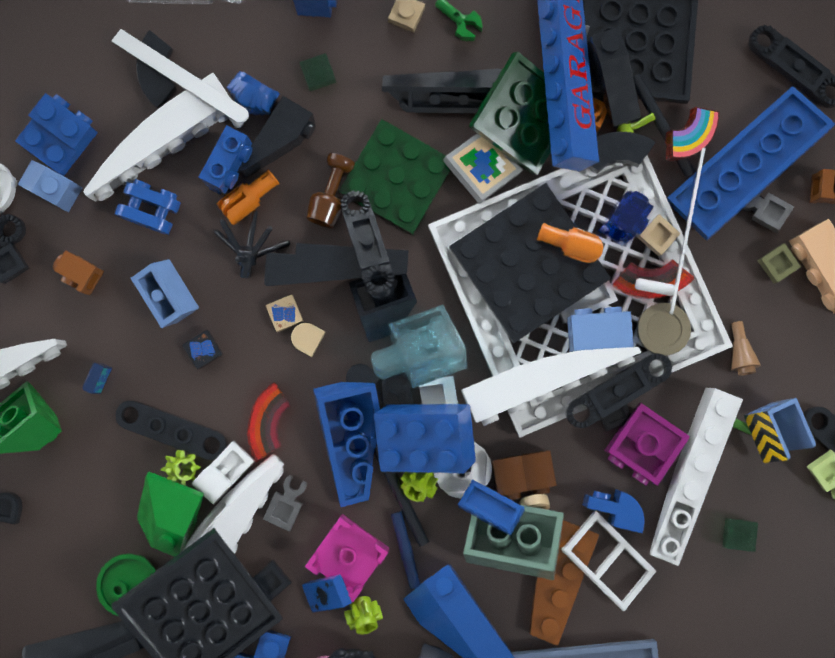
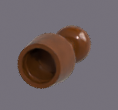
(325, 207)

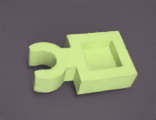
(824, 471)

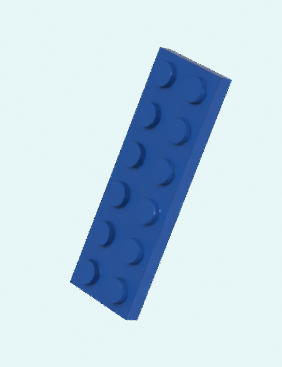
(751, 162)

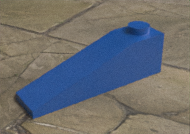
(349, 435)
(454, 617)

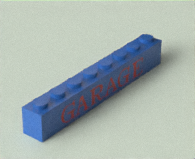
(568, 84)

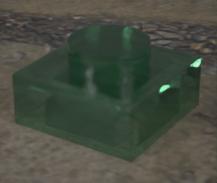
(318, 72)
(740, 534)

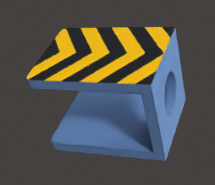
(778, 417)

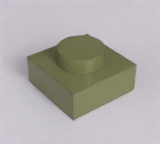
(779, 263)

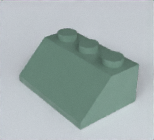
(529, 549)

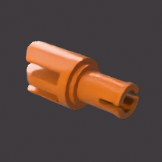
(246, 197)
(574, 243)

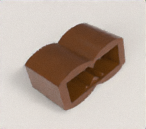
(524, 473)

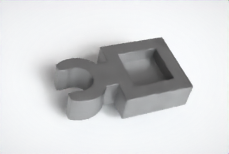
(769, 211)
(284, 507)

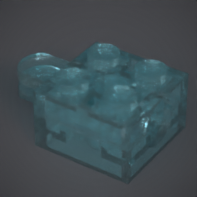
(422, 347)

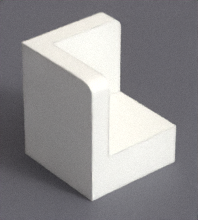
(439, 391)

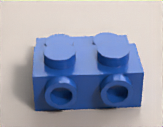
(56, 133)
(225, 160)

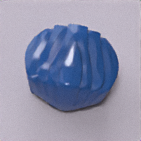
(252, 94)

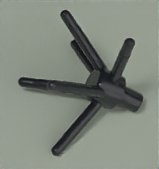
(247, 254)

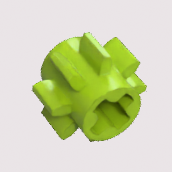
(187, 465)
(419, 485)
(363, 615)

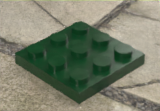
(517, 114)
(397, 176)

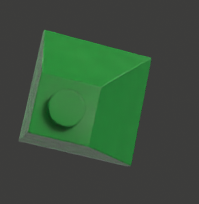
(26, 421)
(168, 513)

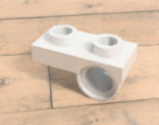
(223, 472)

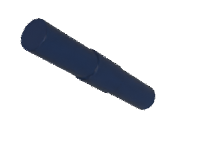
(405, 549)

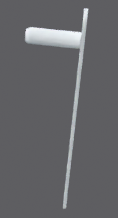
(234, 111)
(665, 288)

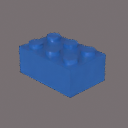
(425, 438)

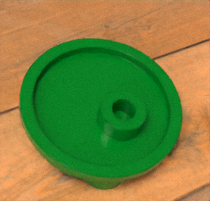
(121, 576)

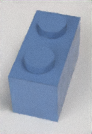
(164, 293)
(600, 330)

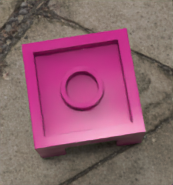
(349, 553)

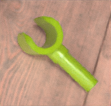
(630, 127)

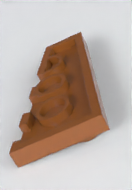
(556, 597)

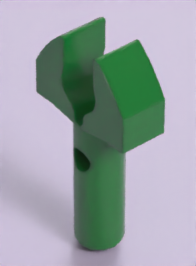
(460, 19)

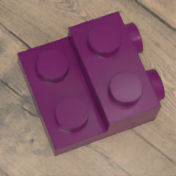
(646, 445)

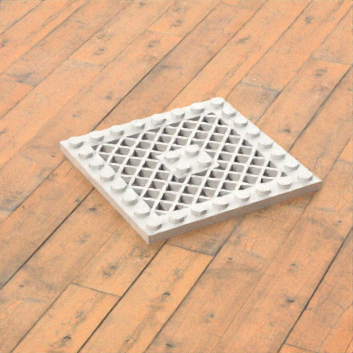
(707, 329)

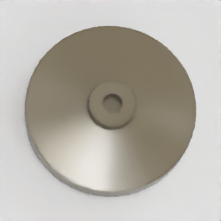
(663, 332)

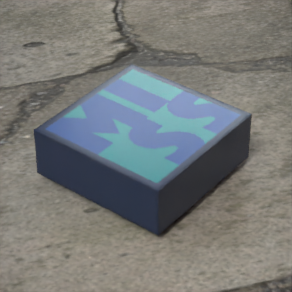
(96, 378)

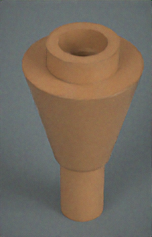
(743, 356)

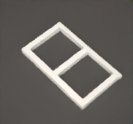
(622, 544)

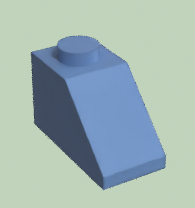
(50, 185)

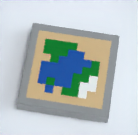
(481, 167)

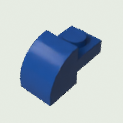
(623, 509)

